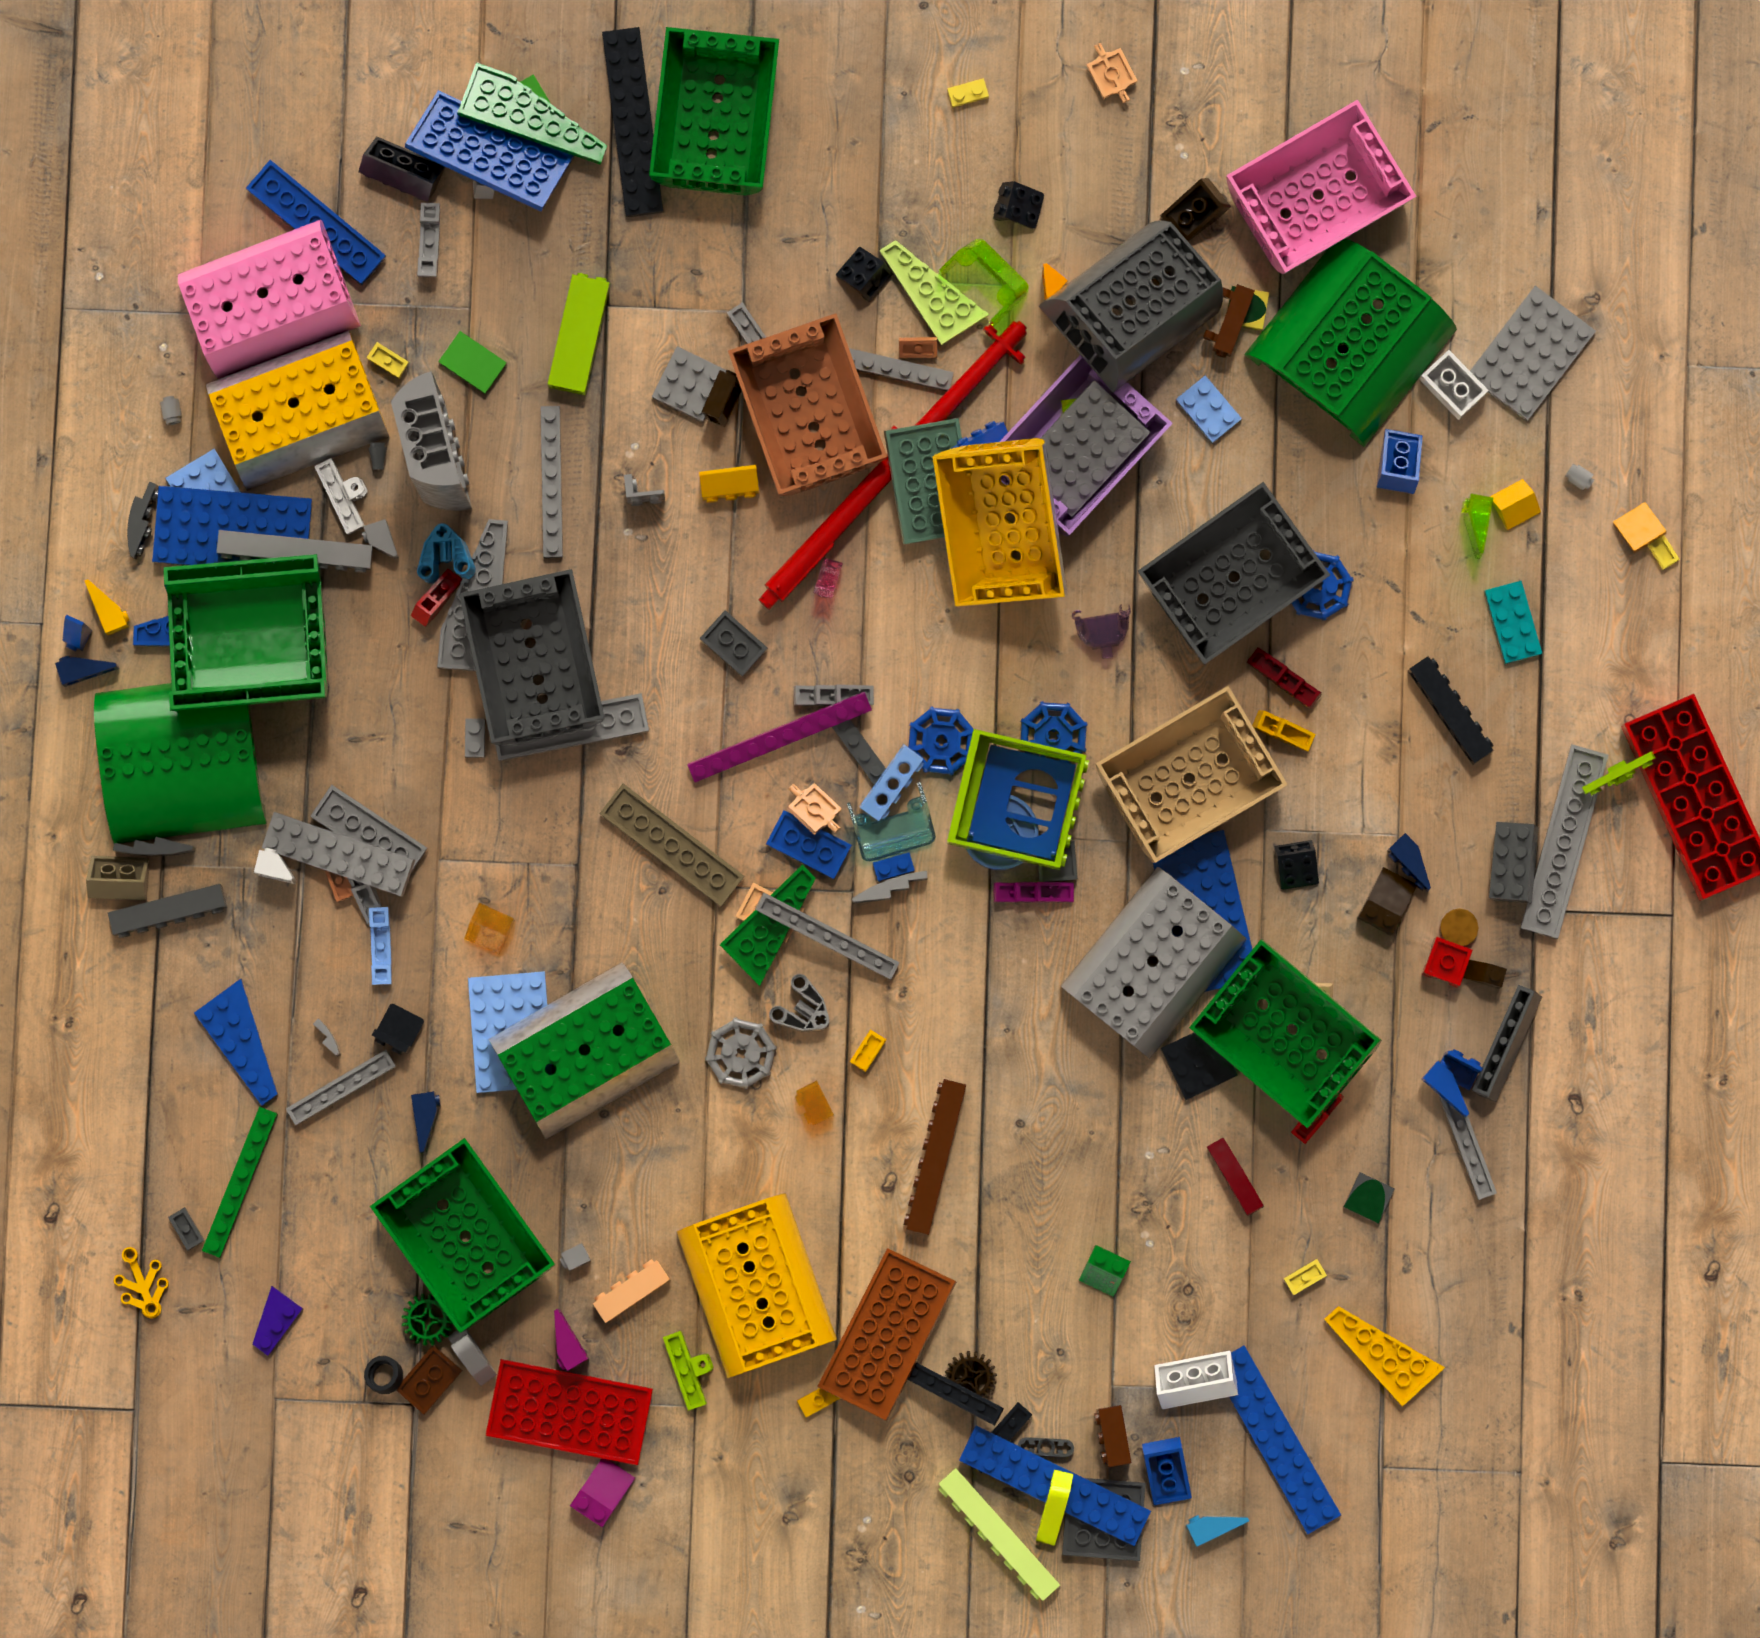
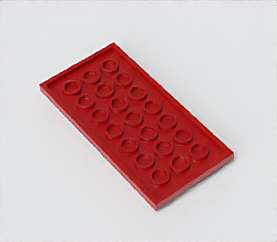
(569, 1412)

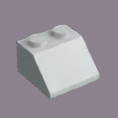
(273, 866)

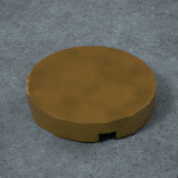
(1459, 927)

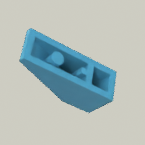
(1210, 1527)

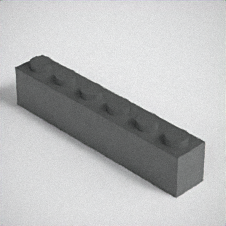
(167, 910)
(1507, 1043)

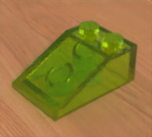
(1476, 518)

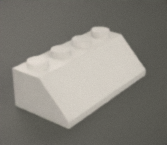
(1195, 1380)

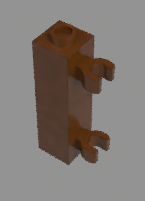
(1232, 322)

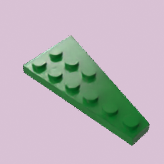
(759, 936)

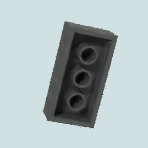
(1513, 862)

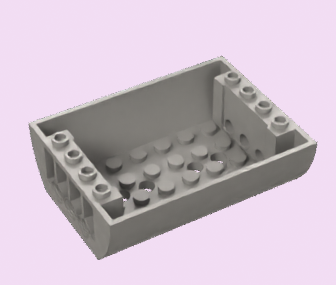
(428, 434)

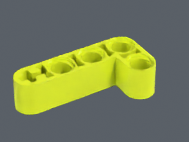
(1054, 1507)

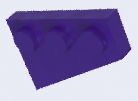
(275, 1320)

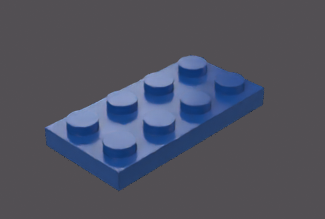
(818, 851)

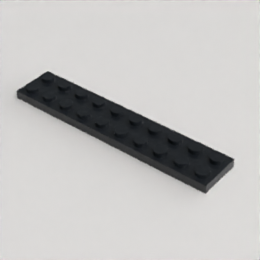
(632, 120)

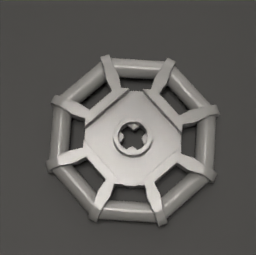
(743, 1042)

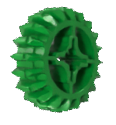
(426, 1328)

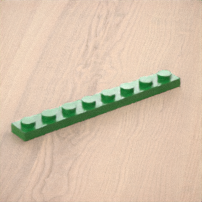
(239, 1182)

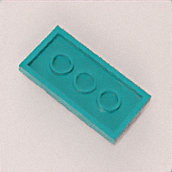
(1513, 622)

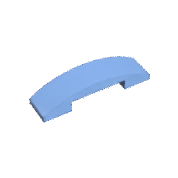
(380, 945)

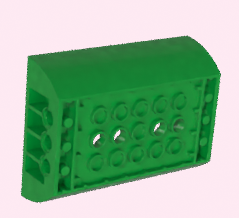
(689, 114)

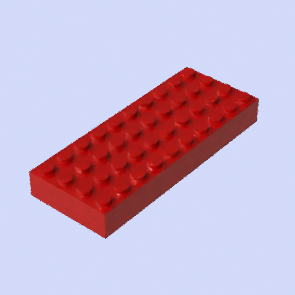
(1696, 796)

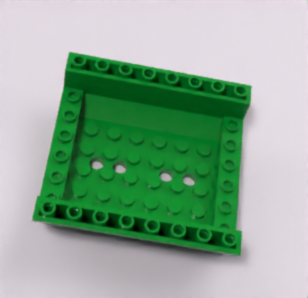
(1381, 356)

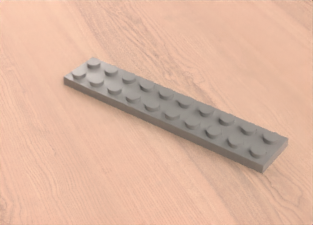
(1563, 842)

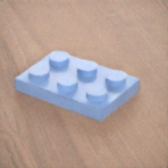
(1208, 409)

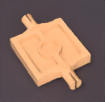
(1111, 73)
(814, 808)

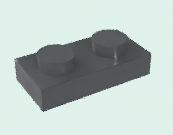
(186, 1228)

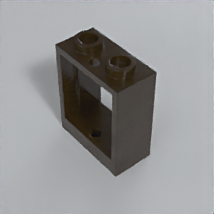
(722, 398)

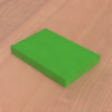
(472, 362)

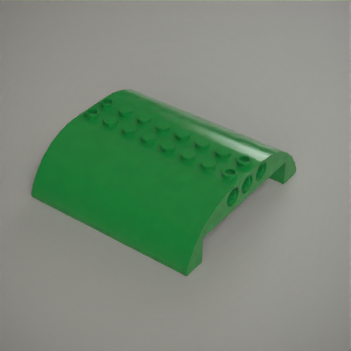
(246, 632)
(174, 768)

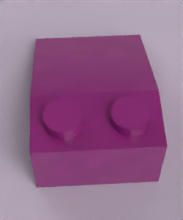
(568, 1347)
(602, 1492)

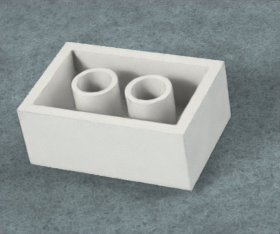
(1453, 385)

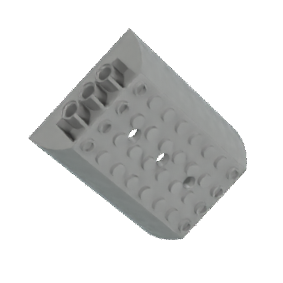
(1184, 966)

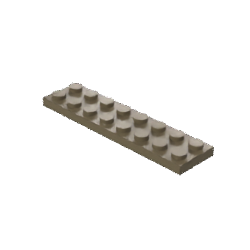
(672, 845)

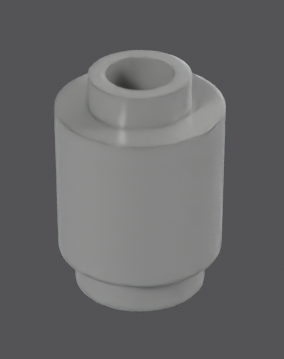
(171, 410)
(1580, 477)

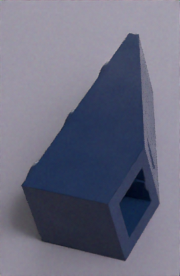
(1409, 857)

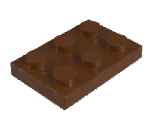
(429, 1379)

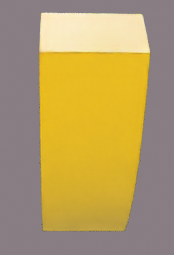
(1283, 730)

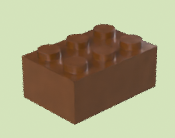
(1112, 1436)

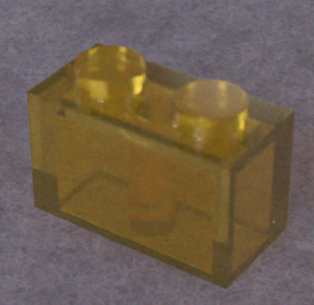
(814, 1103)

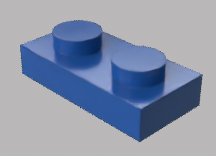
(893, 866)

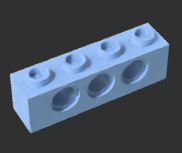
(904, 755)

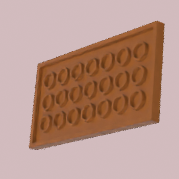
(887, 1334)

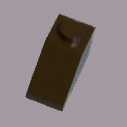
(1485, 973)

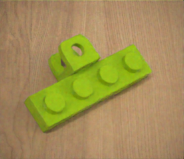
(1619, 773)
(687, 1369)

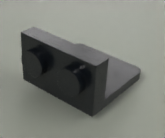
(1018, 204)
(398, 1029)

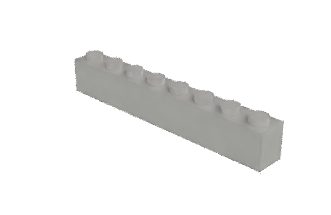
(269, 546)

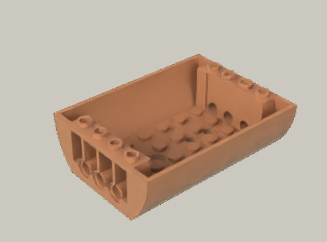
(832, 401)

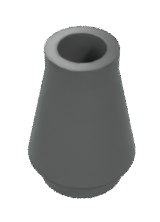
(377, 454)

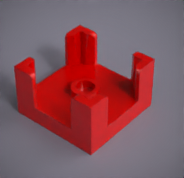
(1447, 961)

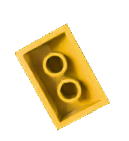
(729, 483)

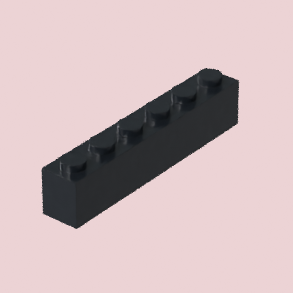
(1450, 710)

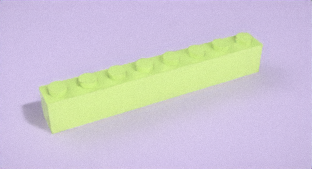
(999, 1534)

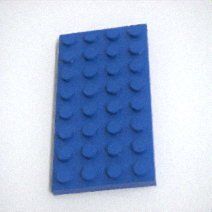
(488, 155)
(192, 518)
(1208, 873)

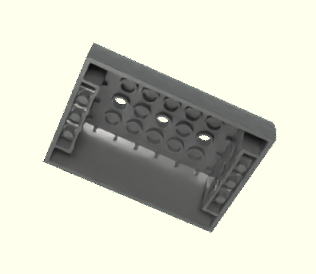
(1228, 545)

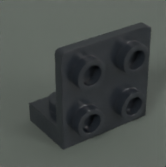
(865, 273)
(1297, 864)

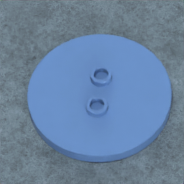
(1019, 827)

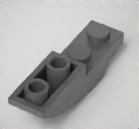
(138, 528)

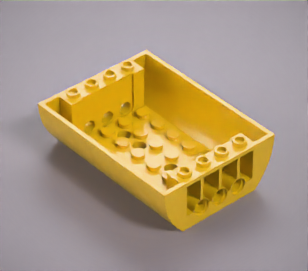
(780, 1276)

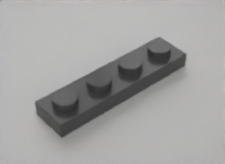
(860, 750)

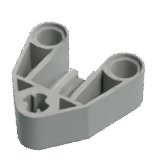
(793, 1021)
(471, 1356)

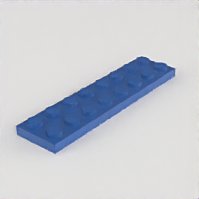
(300, 208)

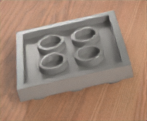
(687, 383)

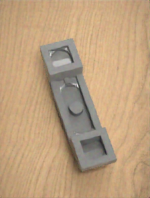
(429, 240)

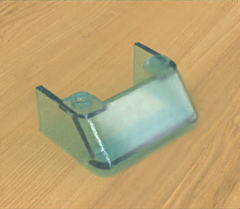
(896, 832)

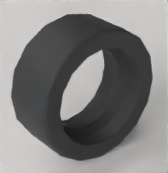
(371, 1368)

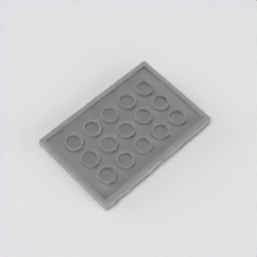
(1531, 353)
(1089, 445)

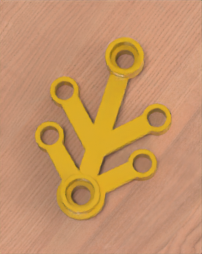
(142, 1286)

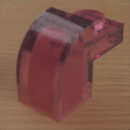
(828, 578)

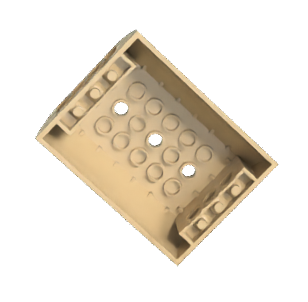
(1190, 746)

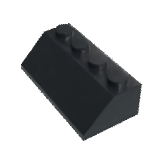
(401, 169)

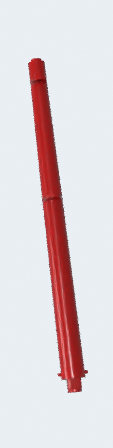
(823, 538)

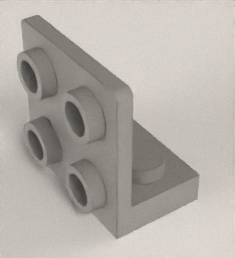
(637, 498)

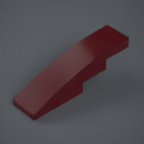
(1284, 678)
(1235, 1176)

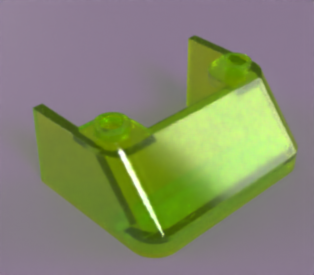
(1014, 286)

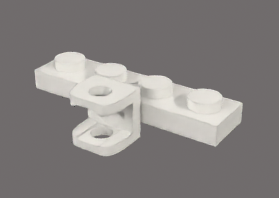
(342, 494)

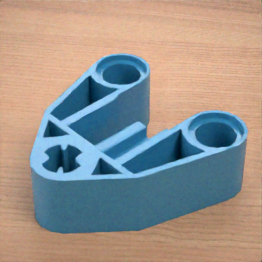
(430, 554)

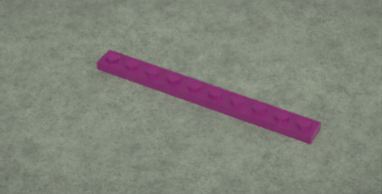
(779, 737)

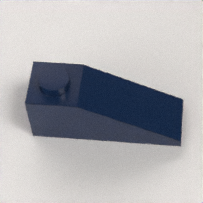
(76, 669)
(425, 1113)

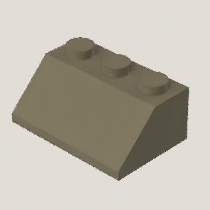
(117, 877)

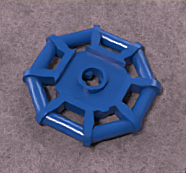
(1328, 591)
(1053, 724)
(933, 732)

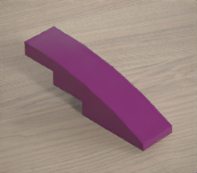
(1034, 892)

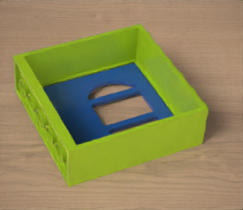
(991, 811)

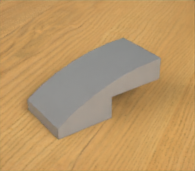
(330, 1042)

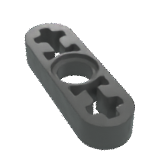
(1060, 1443)

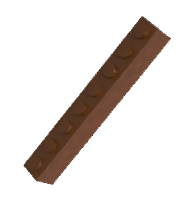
(935, 1157)

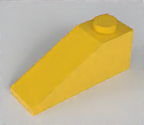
(110, 614)

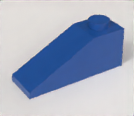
(75, 633)
(1443, 1083)

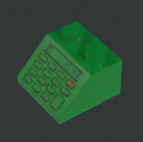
(1104, 1270)

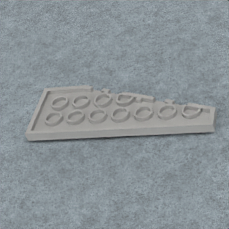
(489, 564)

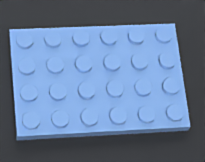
(495, 1006)

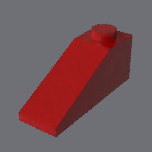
(436, 597)

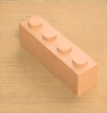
(631, 1291)

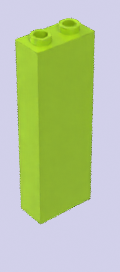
(579, 334)

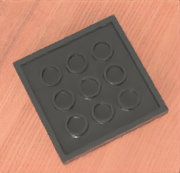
(1089, 1541)

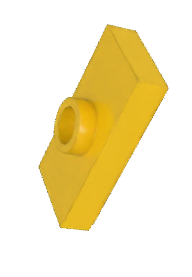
(868, 1050)
(816, 1401)

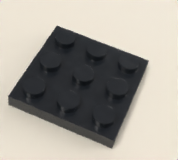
(1196, 1065)

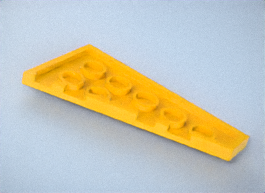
(1389, 1360)

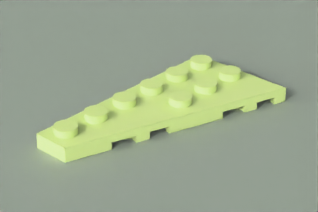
(938, 301)

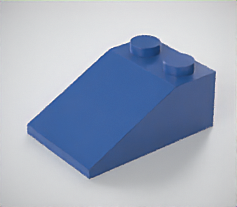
(1400, 461)
(1166, 1471)

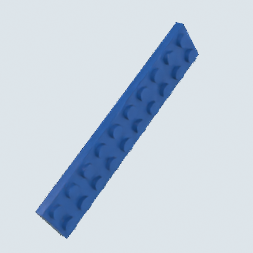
(1280, 1446)
(1034, 1475)

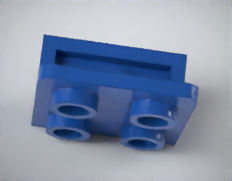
(1464, 1070)

